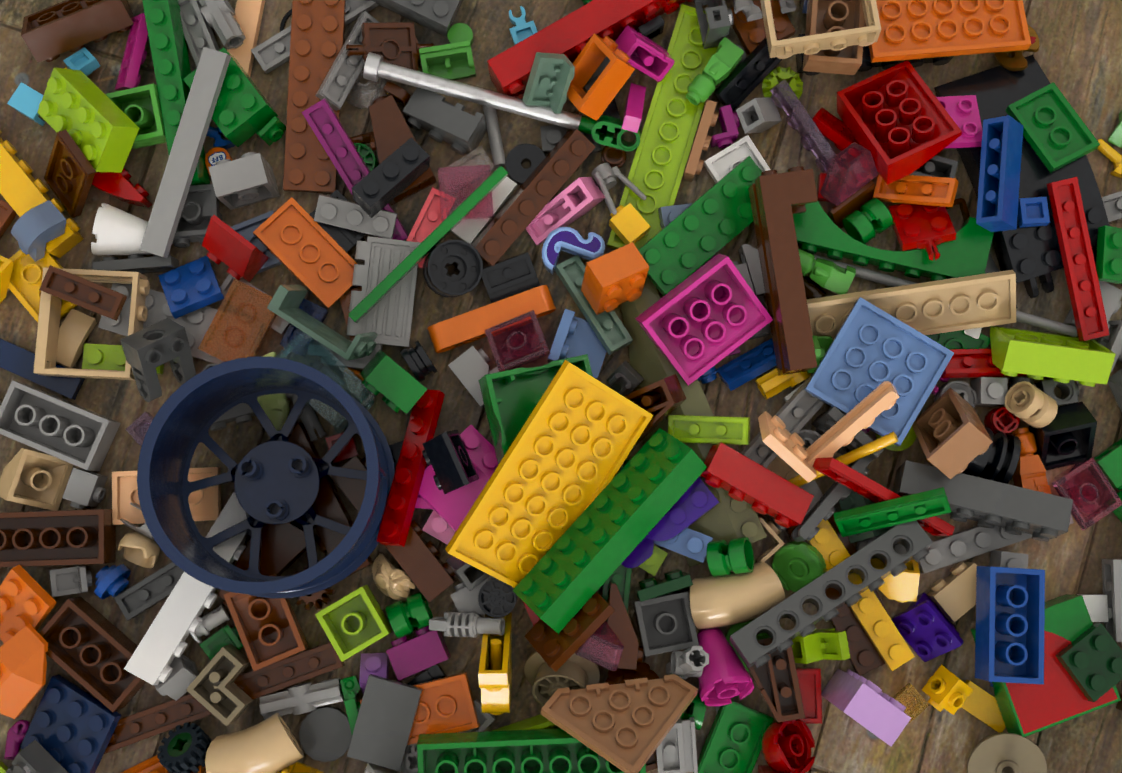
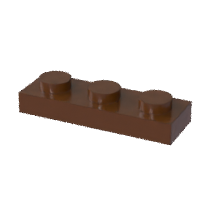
(83, 292)

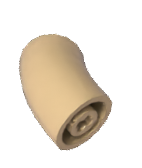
(734, 597)
(257, 749)

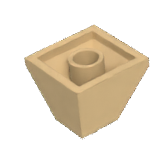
(35, 479)

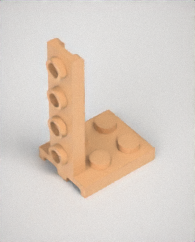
(801, 459)

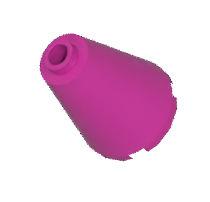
(725, 673)

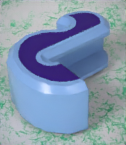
(570, 241)

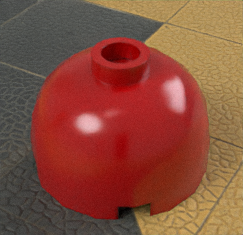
(788, 746)

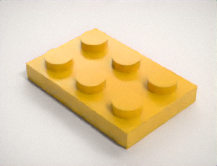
(27, 279)

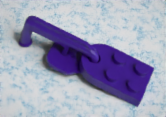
(684, 512)

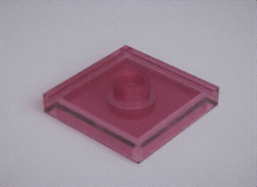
(458, 184)

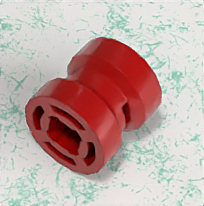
(995, 420)

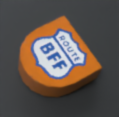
(215, 155)

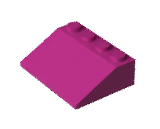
(704, 318)
(456, 504)

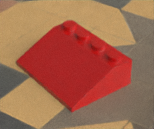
(896, 120)

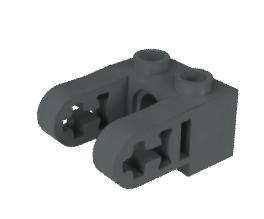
(154, 347)

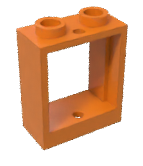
(609, 81)

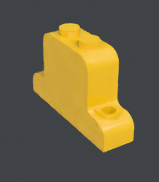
(496, 670)

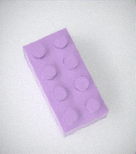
(867, 705)

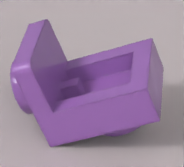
(373, 664)

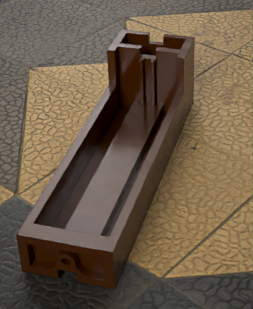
(773, 203)

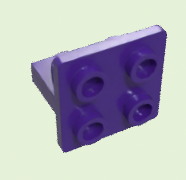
(927, 629)

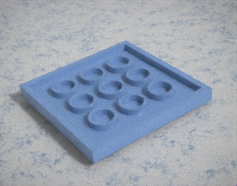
(875, 350)

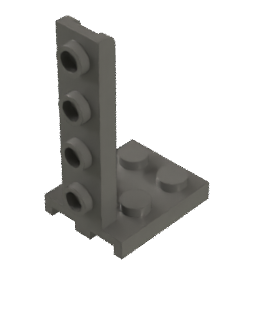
(825, 506)

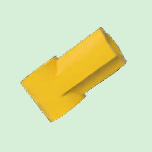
(772, 384)

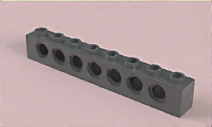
(907, 534)

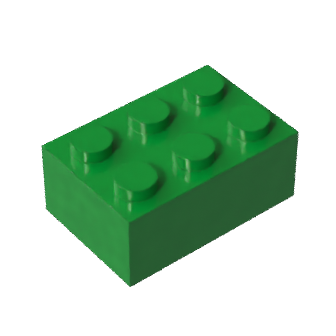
(240, 105)

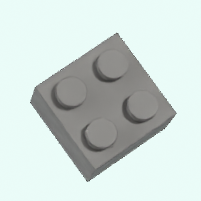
(243, 180)

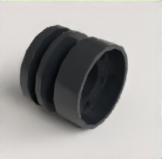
(467, 268)
(999, 460)

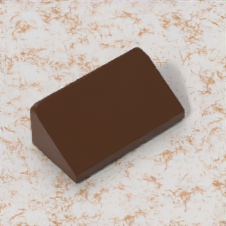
(851, 204)

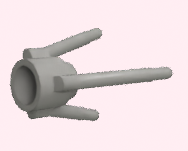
(606, 179)

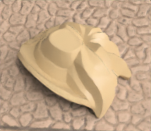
(390, 580)

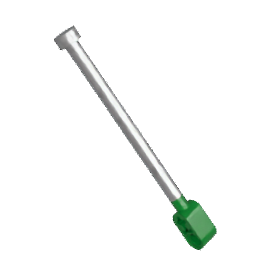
(376, 68)

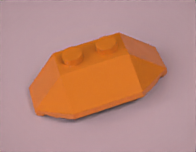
(21, 670)

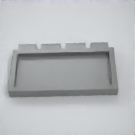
(394, 312)

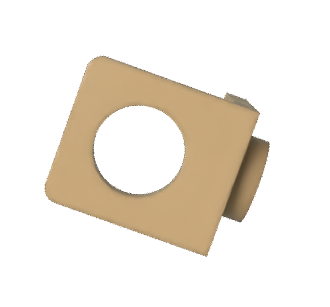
(773, 532)

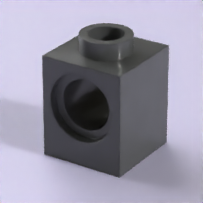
(1069, 391)

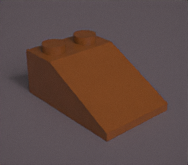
(266, 628)

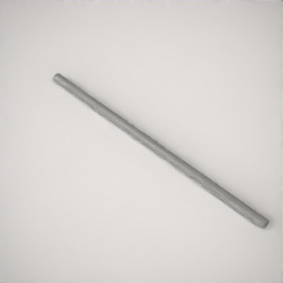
(1020, 316)

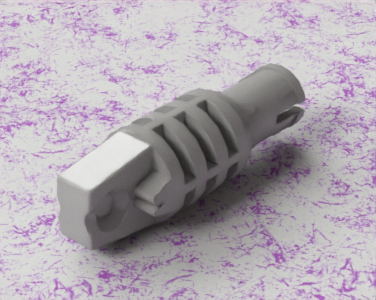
(466, 625)

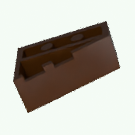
(659, 400)
(779, 683)

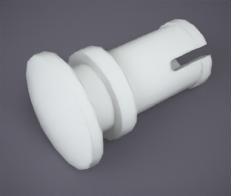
(210, 622)

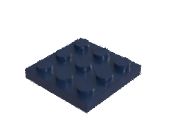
(72, 726)

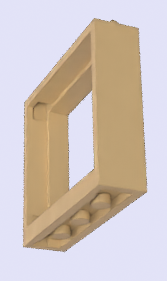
(814, 43)
(50, 321)

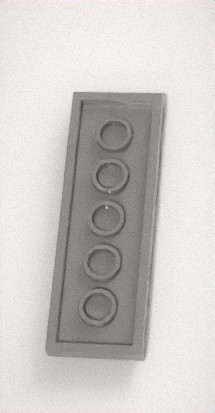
(195, 323)

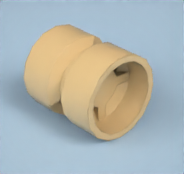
(1031, 404)

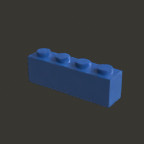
(999, 174)

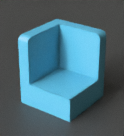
(27, 102)

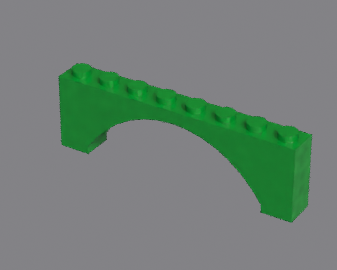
(957, 258)

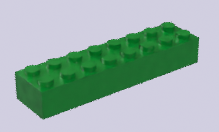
(609, 529)
(509, 753)

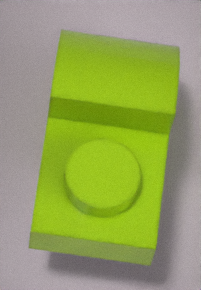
(821, 645)

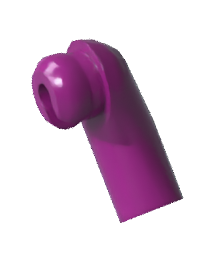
(14, 738)

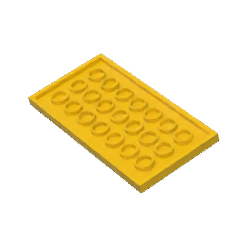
(549, 475)

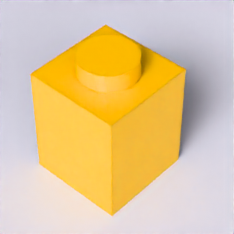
(628, 224)

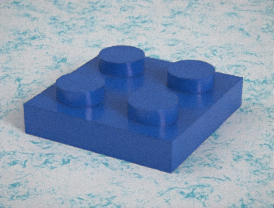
(191, 287)

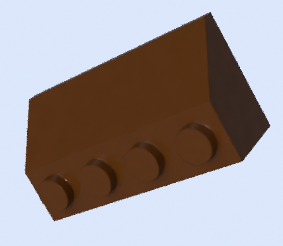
(72, 25)

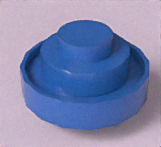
(111, 581)

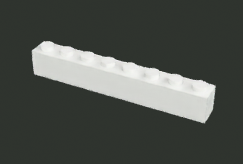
(184, 606)

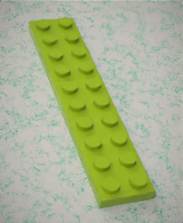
(667, 128)

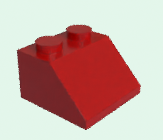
(232, 249)

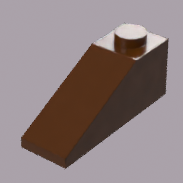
(623, 629)

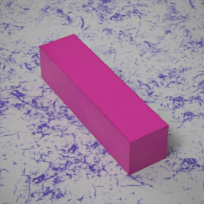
(634, 108)

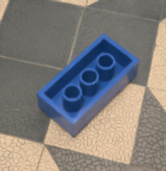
(1010, 625)

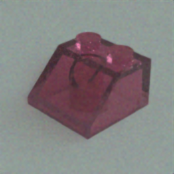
(517, 341)
(1090, 492)

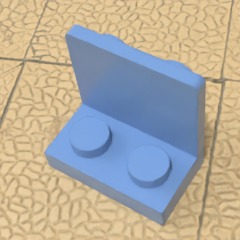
(575, 339)

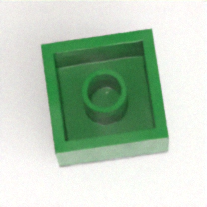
(391, 380)

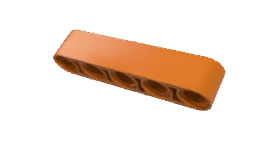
(472, 324)

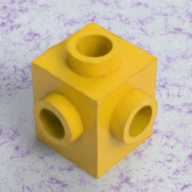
(946, 690)

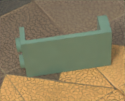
(286, 305)

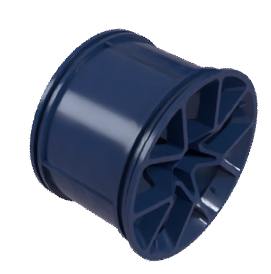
(272, 481)

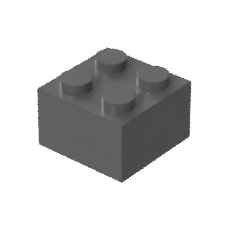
(665, 623)

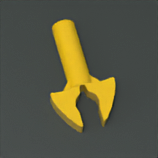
(1113, 156)

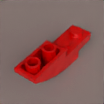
(119, 187)

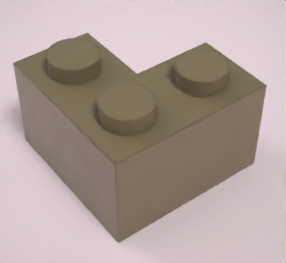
(216, 685)

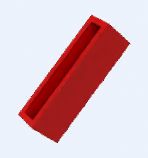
(756, 485)

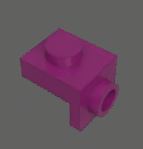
(729, 123)

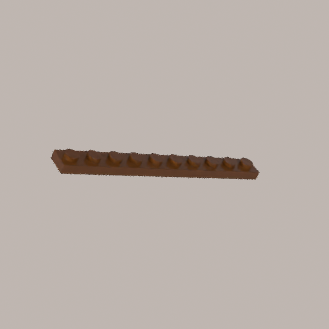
(254, 684)

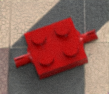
(922, 227)

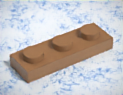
(701, 141)

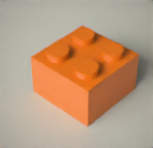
(614, 278)

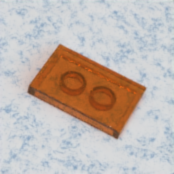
(239, 324)

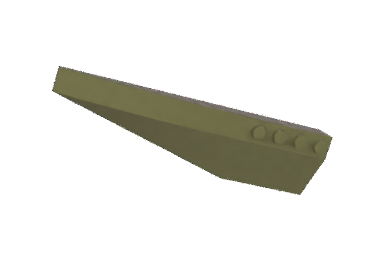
(730, 517)

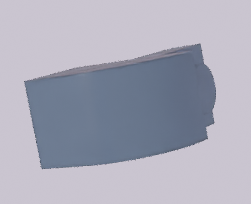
(37, 228)

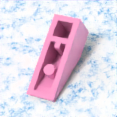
(565, 208)

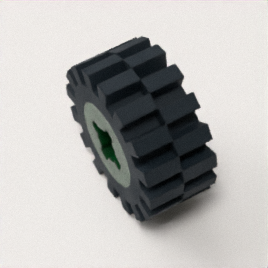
(184, 749)

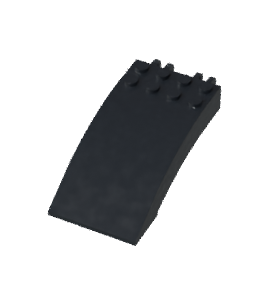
(1026, 249)

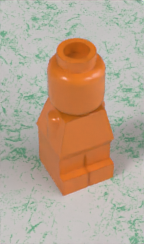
(1030, 470)

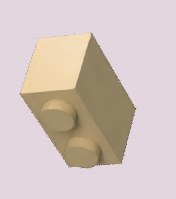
(957, 592)

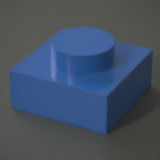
(1033, 212)

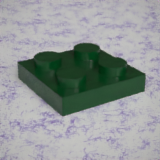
(673, 581)
(1093, 662)

